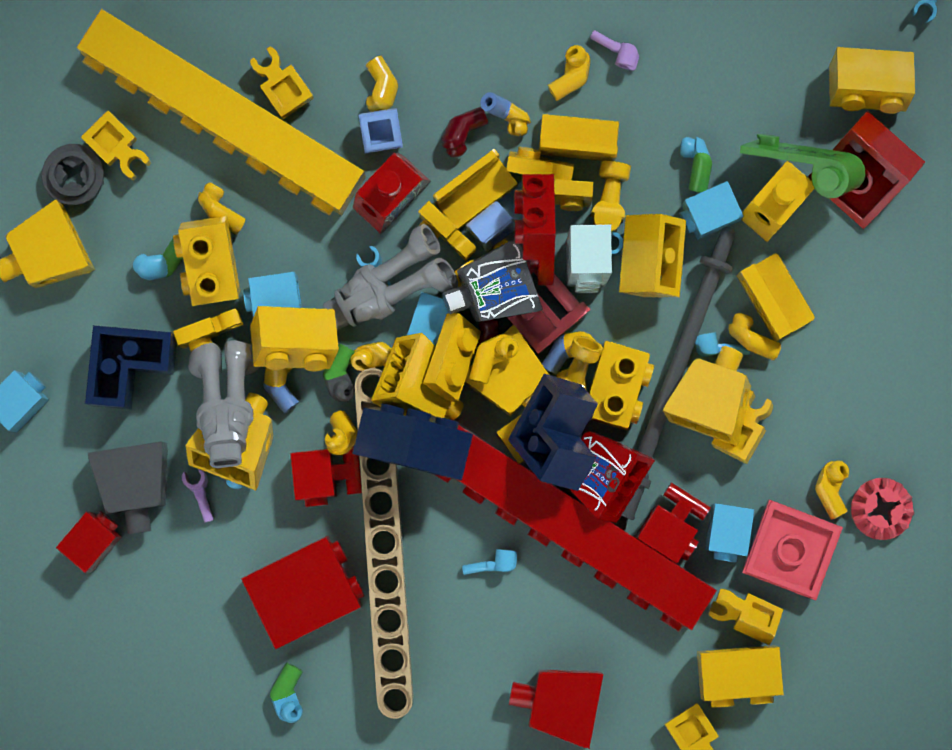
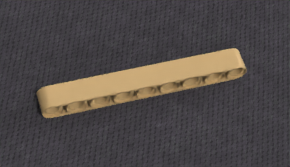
(378, 562)

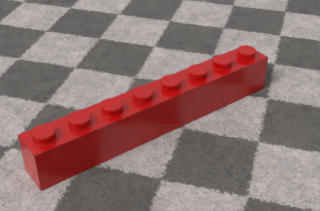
(583, 536)

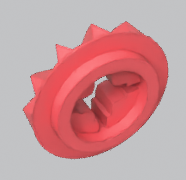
(866, 500)

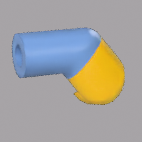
(507, 111)
(560, 351)
(276, 388)

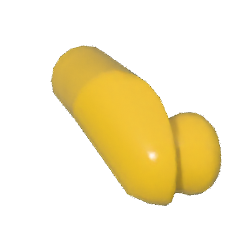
(575, 73)
(385, 86)
(370, 356)

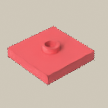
(792, 549)

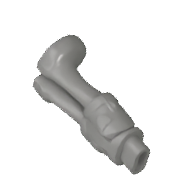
(368, 292)
(227, 420)

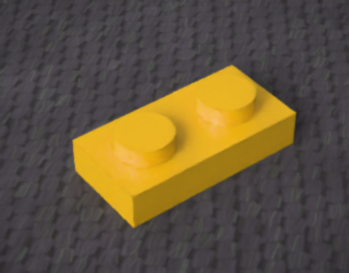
(452, 357)

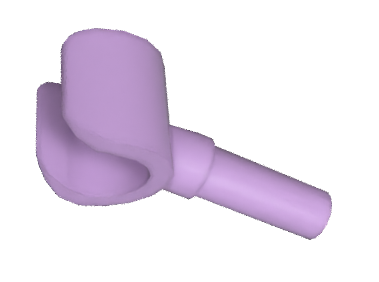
(627, 53)
(200, 494)

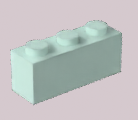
(588, 257)

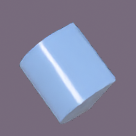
(380, 130)
(491, 226)

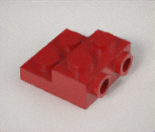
(537, 225)

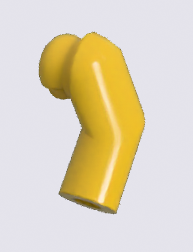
(210, 203)
(750, 340)
(489, 353)
(344, 435)
(828, 487)

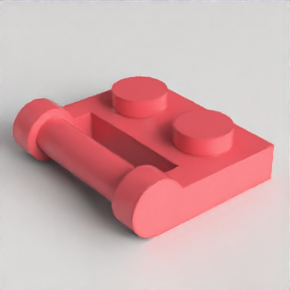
(544, 326)

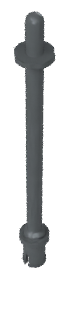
(715, 266)

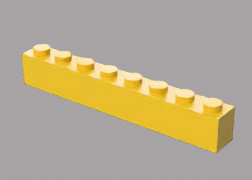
(221, 113)

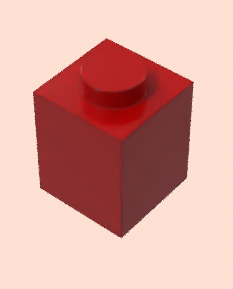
(90, 540)

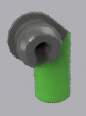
(337, 378)

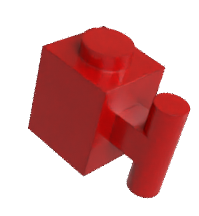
(316, 476)
(667, 530)

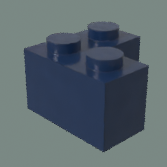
(116, 357)
(551, 432)
(413, 441)

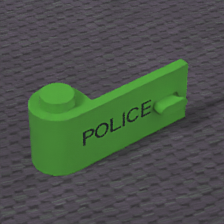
(832, 171)

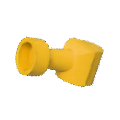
(609, 210)
(585, 352)

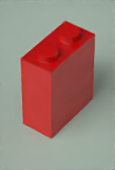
(303, 591)

